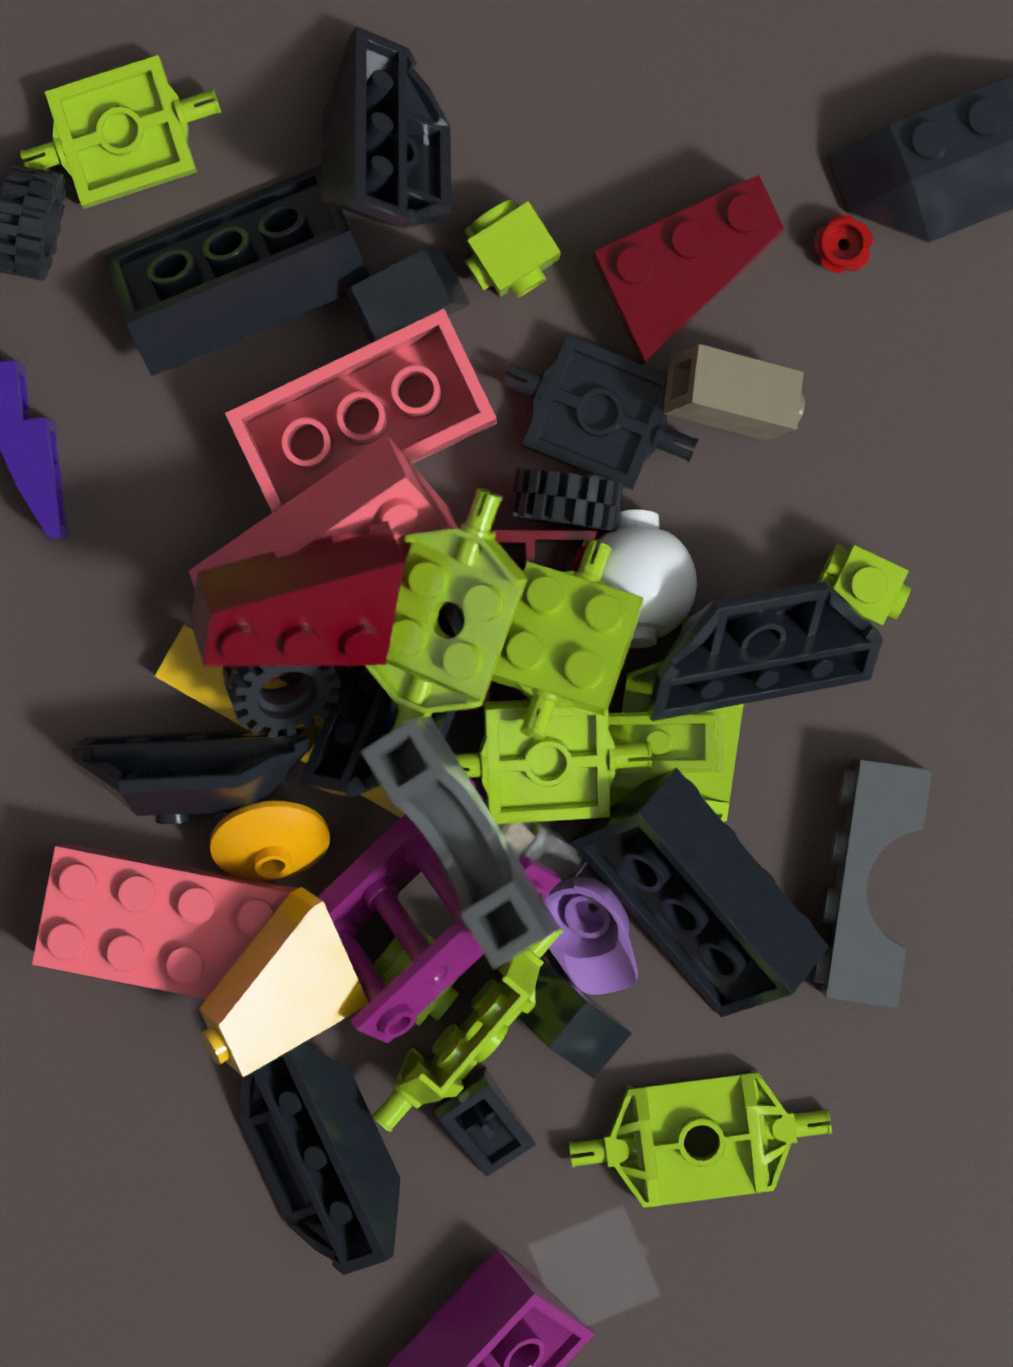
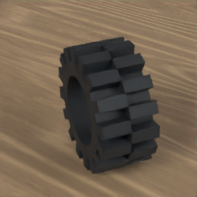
(30, 221)
(566, 499)
(281, 706)

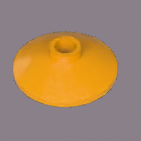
(269, 840)

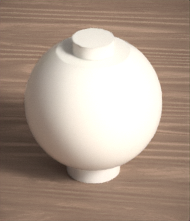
(650, 566)

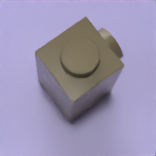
(734, 392)

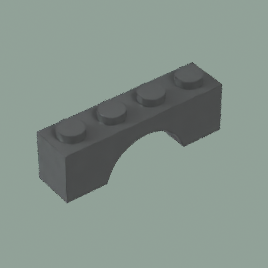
(440, 799)
(881, 807)

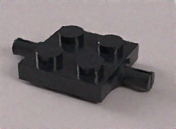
(598, 412)

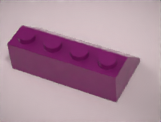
(498, 1321)

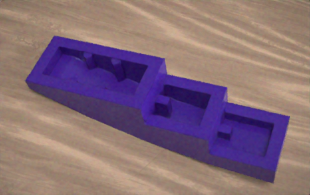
(31, 452)

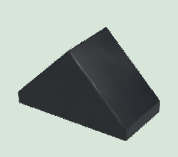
(407, 293)
(573, 1022)
(484, 1123)

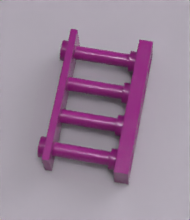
(372, 888)

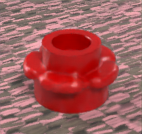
(845, 228)

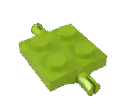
(121, 131)
(567, 639)
(551, 777)

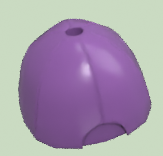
(595, 939)

